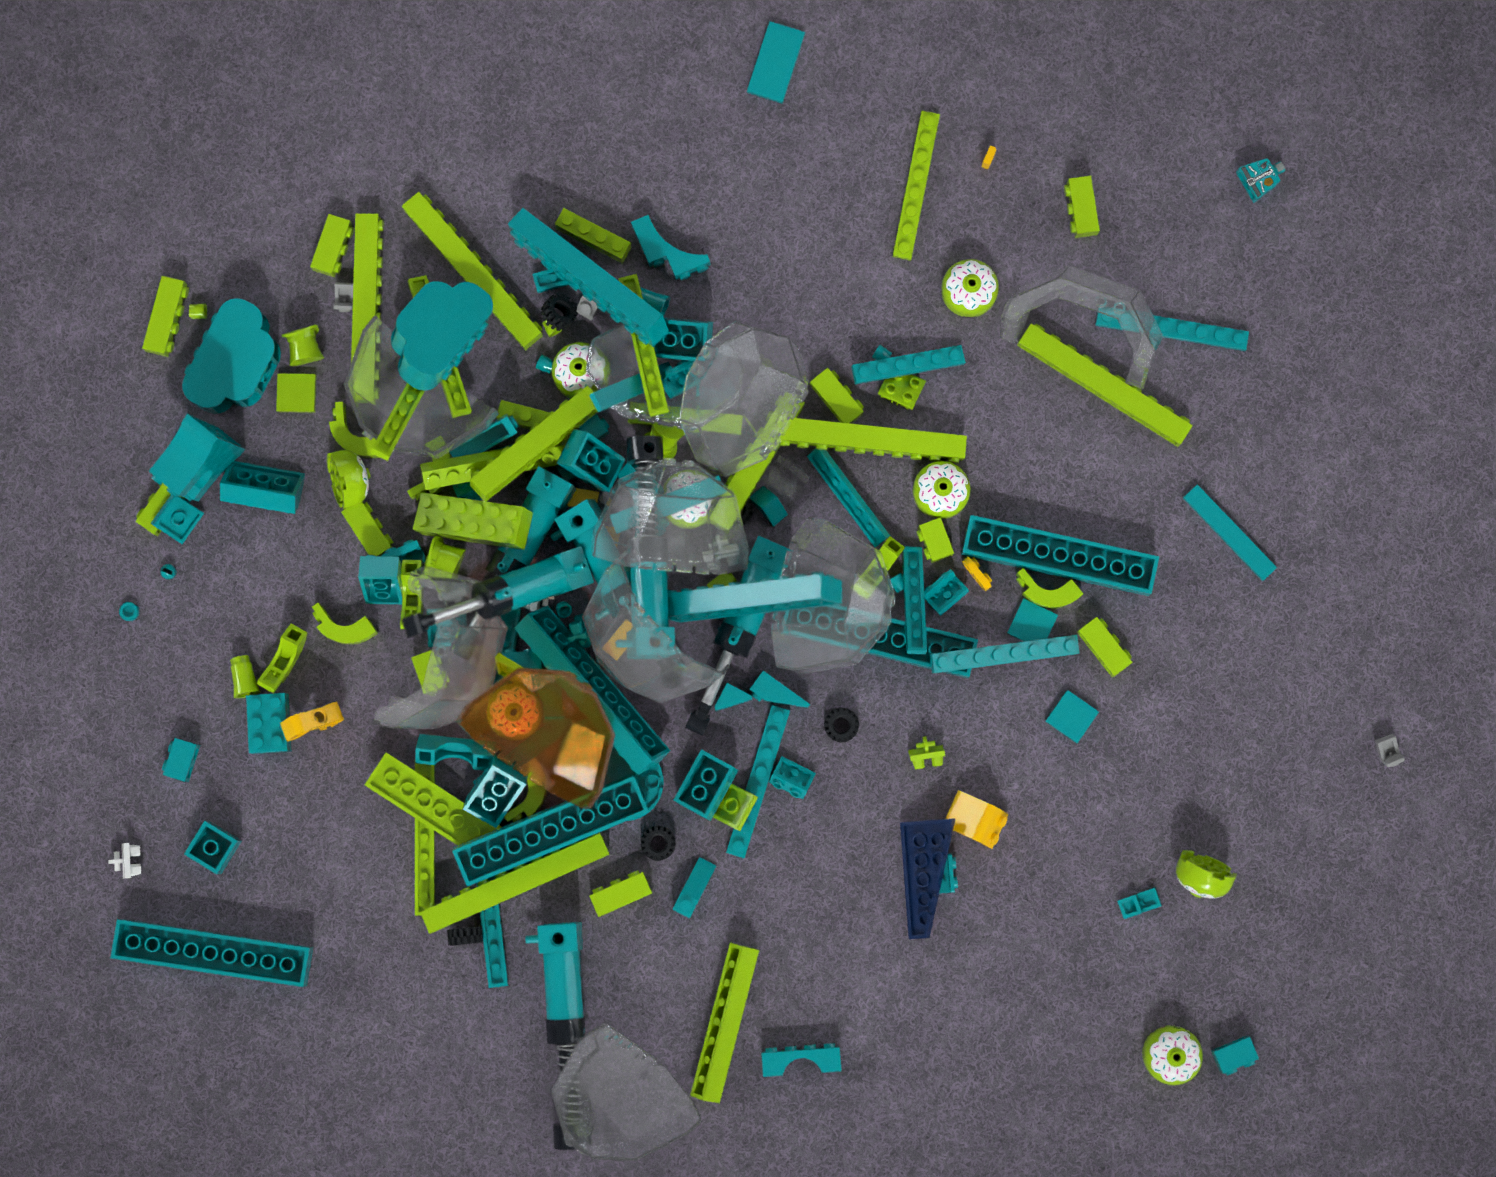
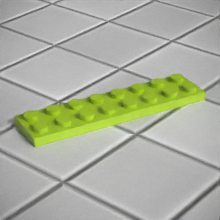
(425, 801)

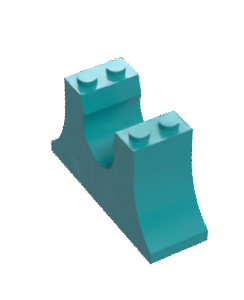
(195, 458)

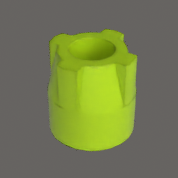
(198, 311)
(549, 331)

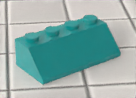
(262, 487)

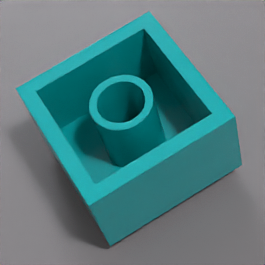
(212, 847)

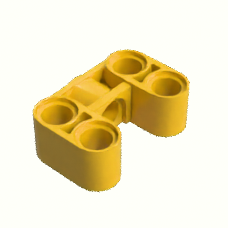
(304, 722)

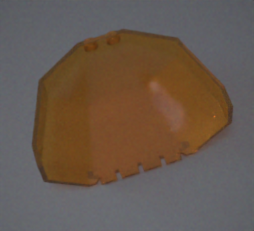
(548, 728)

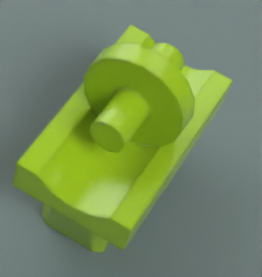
(926, 751)

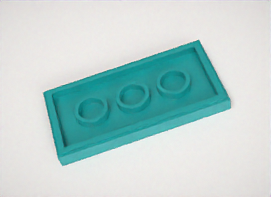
(776, 62)

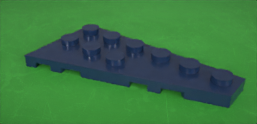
(924, 861)

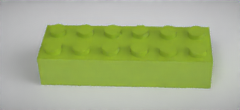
(473, 521)

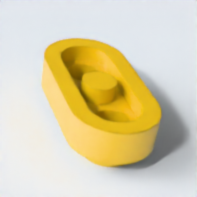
(973, 568)

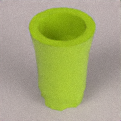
(243, 677)

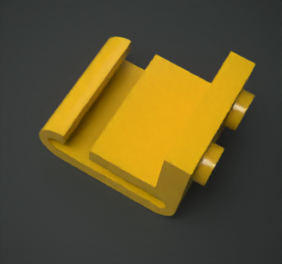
(977, 819)

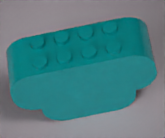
(439, 330)
(232, 360)

